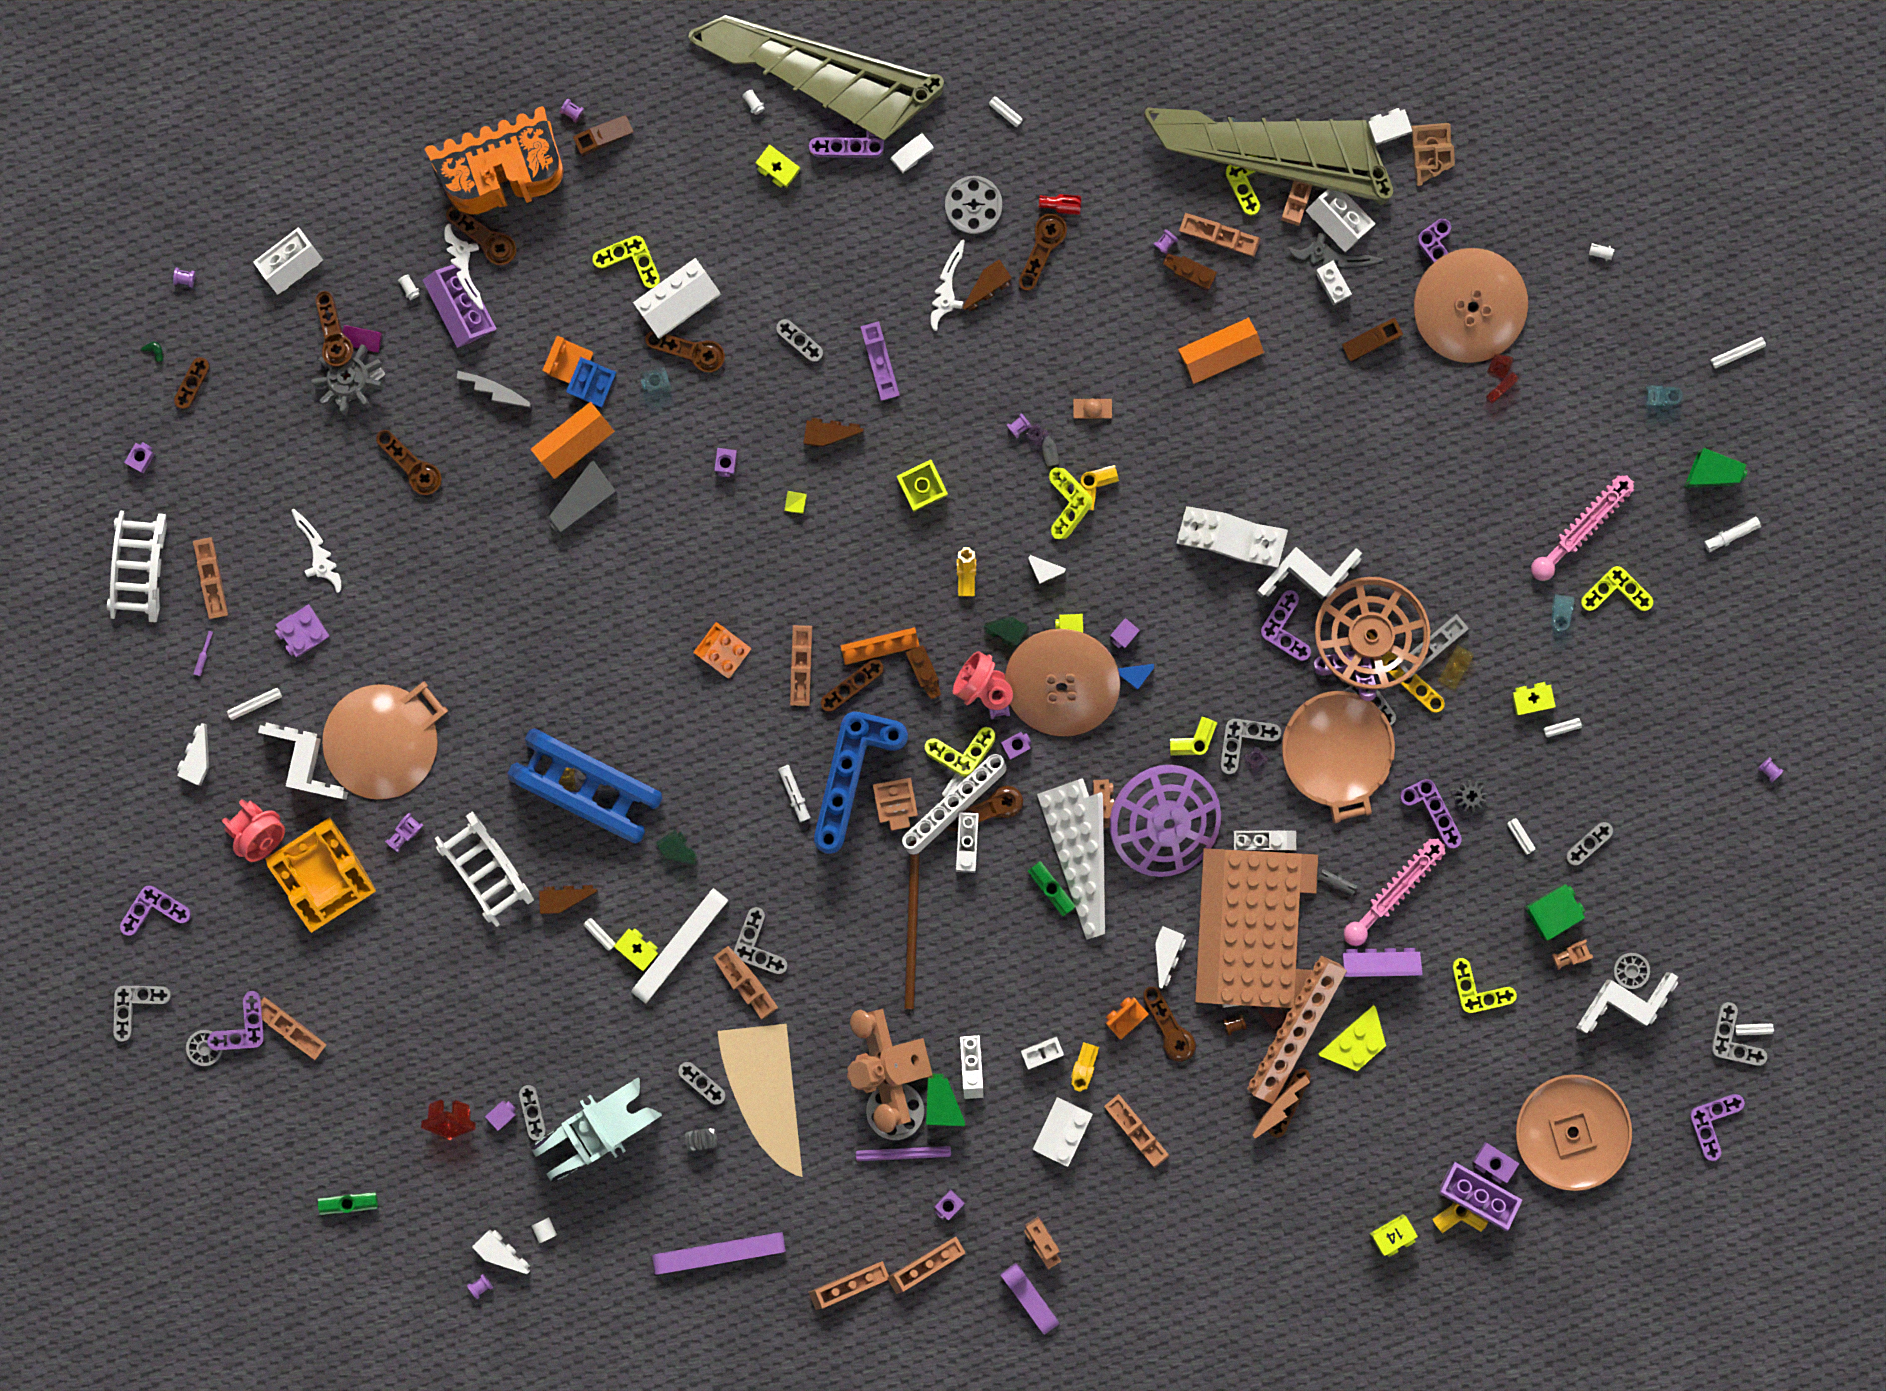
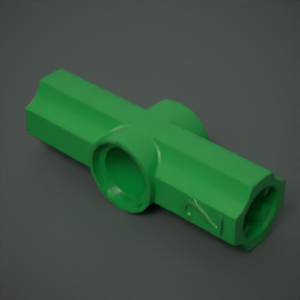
(1043, 878)
(360, 1202)

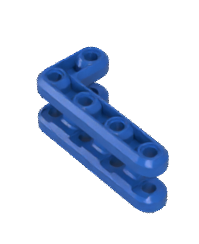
(844, 782)
(582, 802)

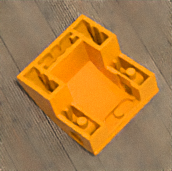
(320, 874)

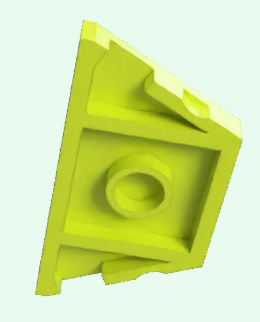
(1357, 1042)

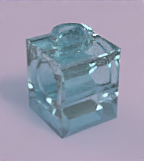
(664, 380)

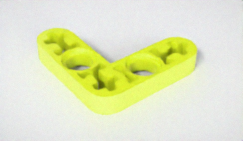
(1242, 179)
(636, 254)
(1074, 499)
(1612, 585)
(966, 758)
(1472, 994)

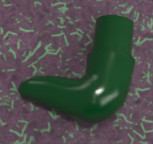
(157, 350)

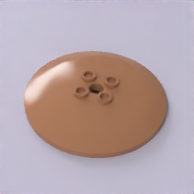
(1465, 278)
(1068, 659)
(1601, 1139)

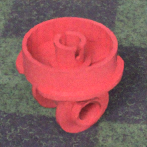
(981, 681)
(254, 831)

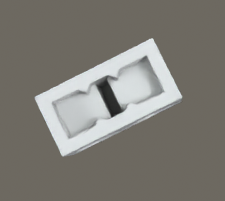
(1333, 283)
(1042, 1053)

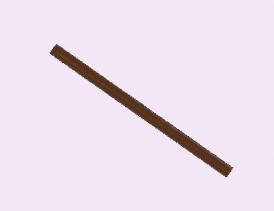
(912, 929)

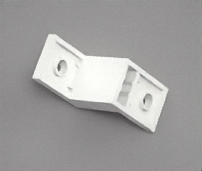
(1232, 536)
(1310, 573)
(303, 761)
(1628, 1003)

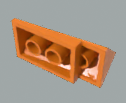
(1221, 350)
(572, 440)

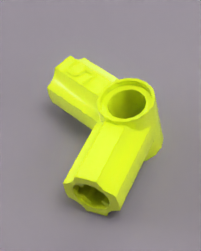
(1185, 746)

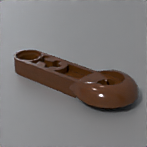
(487, 239)
(1043, 245)
(333, 333)
(692, 351)
(413, 467)
(993, 805)
(1171, 1030)

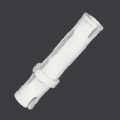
(1726, 537)
(794, 793)

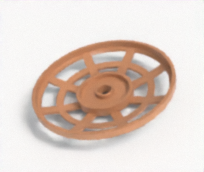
(1372, 622)

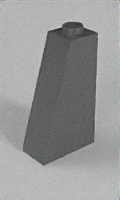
(583, 497)

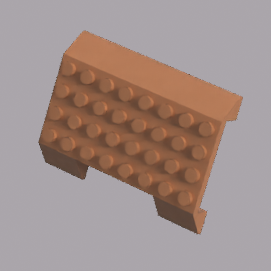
(1251, 927)

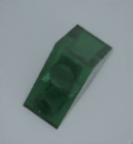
(1008, 629)
(674, 848)

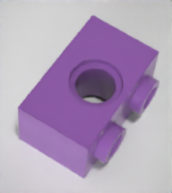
(1505, 1169)

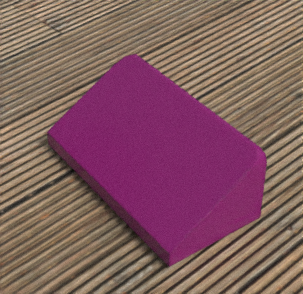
(362, 336)

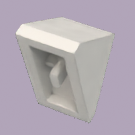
(1045, 570)

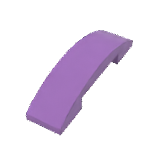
(879, 360)

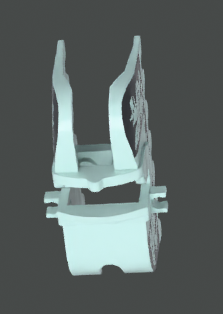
(599, 1127)

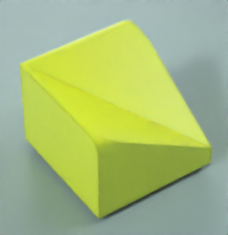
(795, 502)

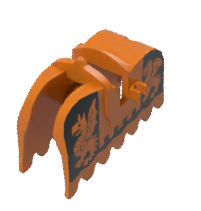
(515, 153)

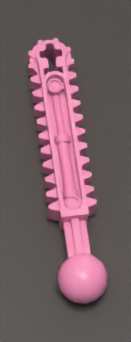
(1544, 567)
(1356, 932)

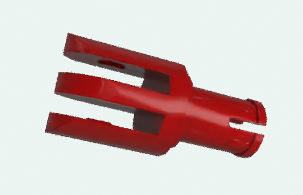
(1063, 203)

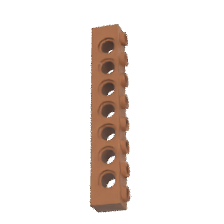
(1305, 1026)

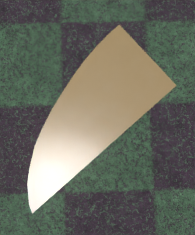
(763, 1087)

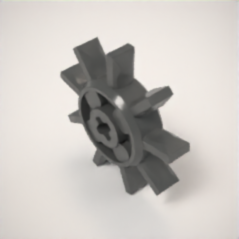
(349, 380)

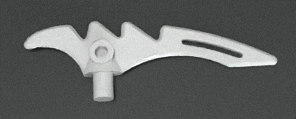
(461, 251)
(947, 301)
(321, 566)

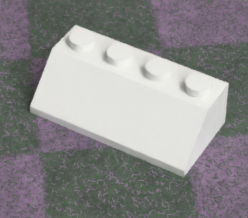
(677, 298)

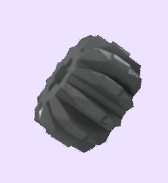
(1476, 791)
(700, 1139)

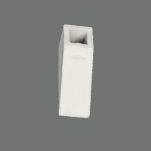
(197, 761)
(1264, 840)
(967, 842)
(1166, 949)
(971, 1067)
(495, 1251)

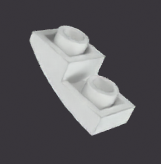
(911, 153)

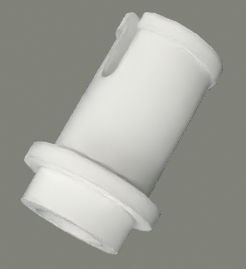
(754, 103)
(1601, 251)
(409, 288)

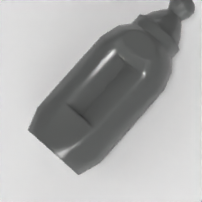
(1050, 451)

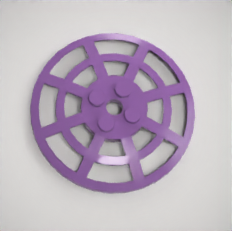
(1159, 814)

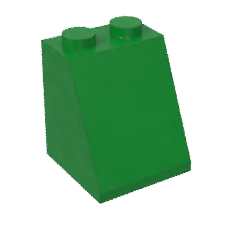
(1715, 470)
(1555, 912)
(942, 1103)

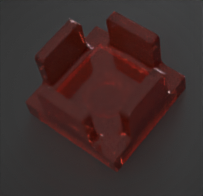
(447, 1123)

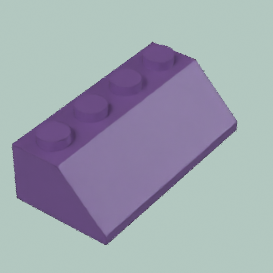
(459, 312)
(1382, 963)
(1480, 1196)

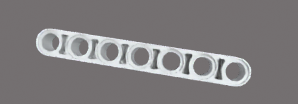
(952, 813)
(679, 945)

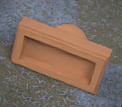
(1092, 408)

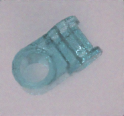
(1661, 396)
(1561, 608)

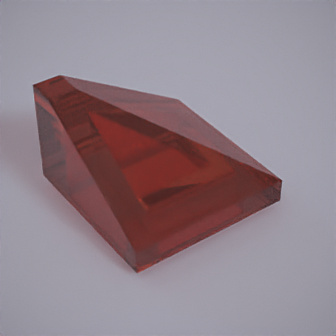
(1500, 365)

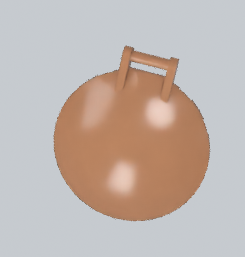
(382, 740)
(1338, 751)

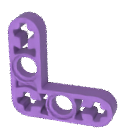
(1279, 632)
(1350, 654)
(148, 904)
(245, 1042)
(1710, 1116)

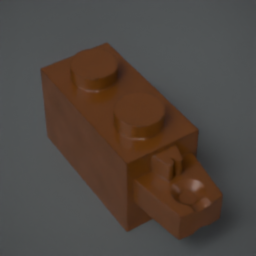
(1190, 271)
(924, 671)

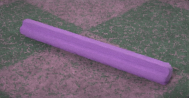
(903, 1153)

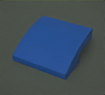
(591, 382)

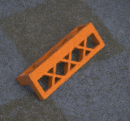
(879, 646)

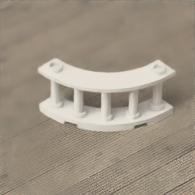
(154, 566)
(499, 860)

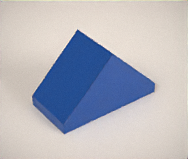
(1135, 675)

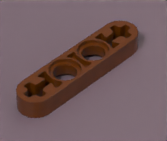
(854, 688)
(1293, 1107)

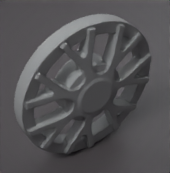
(1631, 970)
(202, 1048)

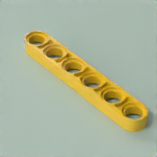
(1416, 681)

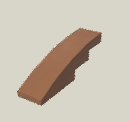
(1297, 201)
(1219, 234)
(210, 578)
(801, 665)
(745, 981)
(291, 1029)
(1275, 1112)
(1136, 1131)

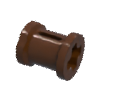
(1234, 1024)

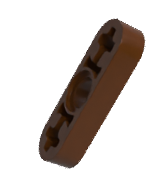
(180, 393)

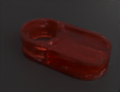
(1502, 387)

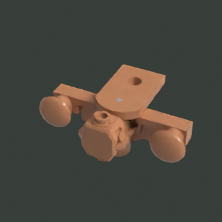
(886, 1067)

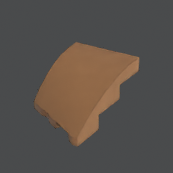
(1431, 150)

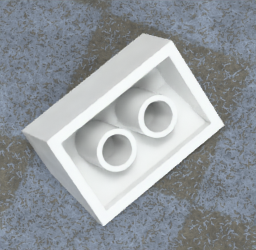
(1340, 218)
(288, 261)
(1062, 1131)

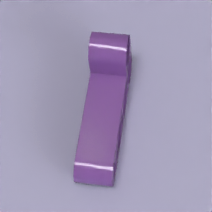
(846, 143)
(1435, 237)
(1434, 815)
(1030, 1298)

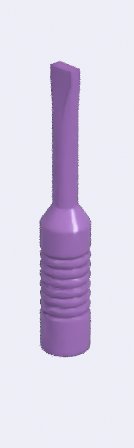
(202, 656)

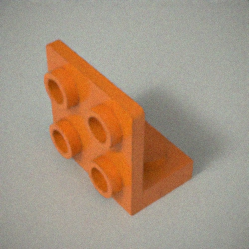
(564, 359)
(722, 650)
(1126, 1017)

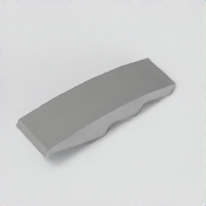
(500, 393)
(1438, 642)

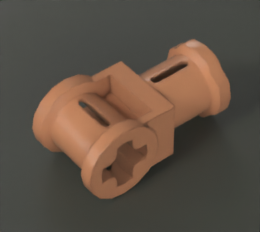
(1573, 953)

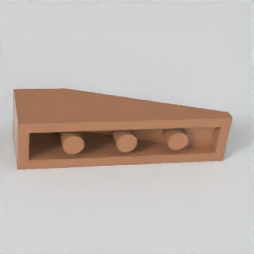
(925, 1265)
(848, 1285)

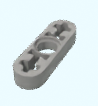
(814, 345)
(1582, 857)
(716, 1087)
(530, 1128)

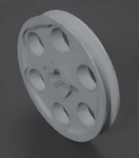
(978, 195)
(902, 1131)

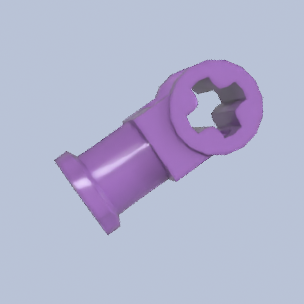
(405, 831)

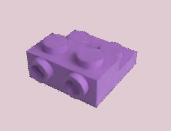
(301, 631)

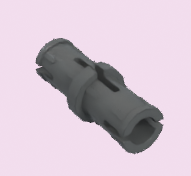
(1337, 882)

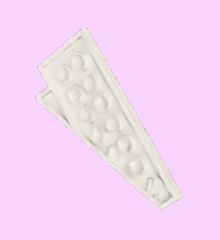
(1078, 836)

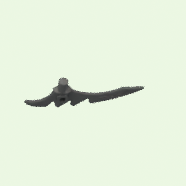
(1319, 251)

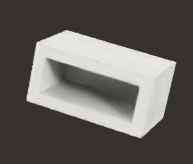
(1390, 126)

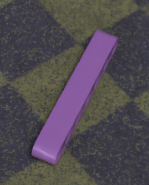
(718, 1253)

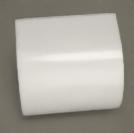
(544, 1230)

